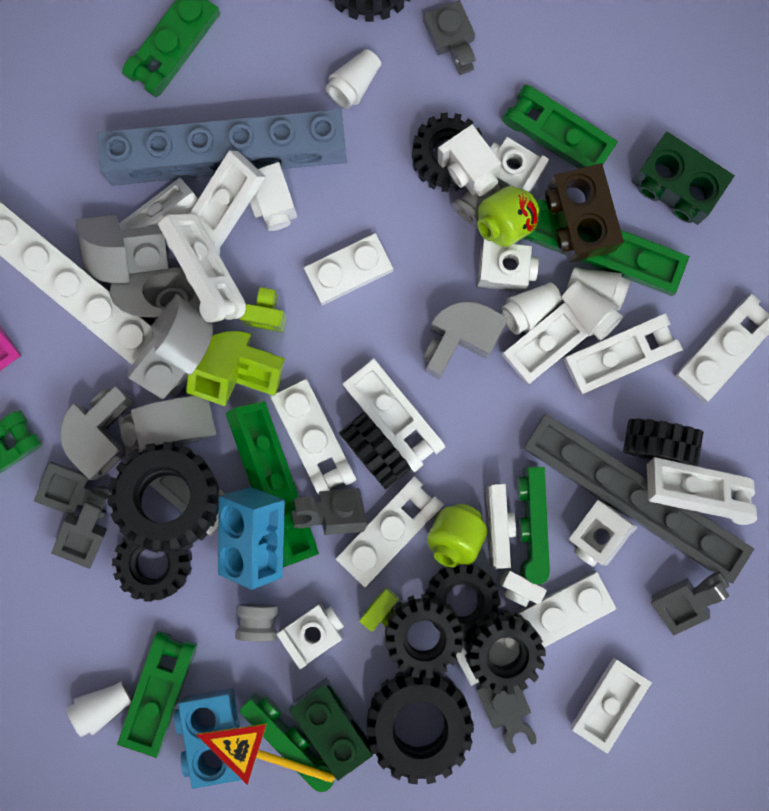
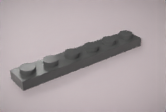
(628, 494)

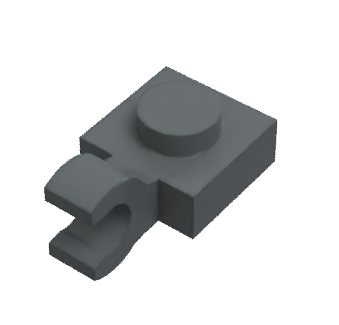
(452, 33)
(335, 510)
(81, 535)
(685, 606)

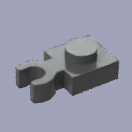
(66, 489)
(507, 711)

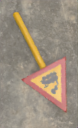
(240, 748)

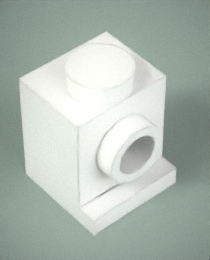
(470, 161)
(531, 165)
(273, 199)
(495, 276)
(598, 518)
(299, 646)

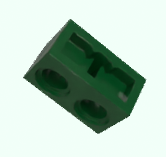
(687, 169)
(331, 729)

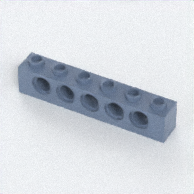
(200, 147)

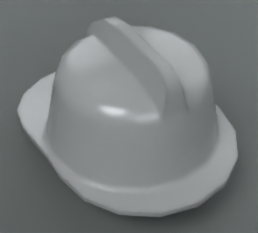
(152, 291)

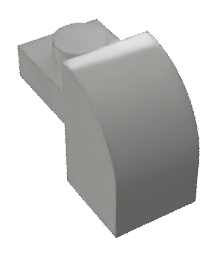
(115, 253)
(465, 325)
(176, 348)
(172, 420)
(86, 437)

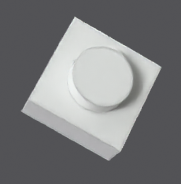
(520, 589)

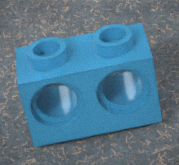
(250, 537)
(192, 764)

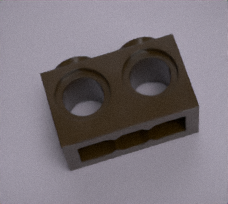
(595, 213)

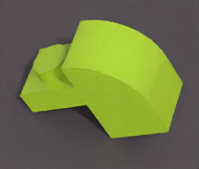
(230, 362)

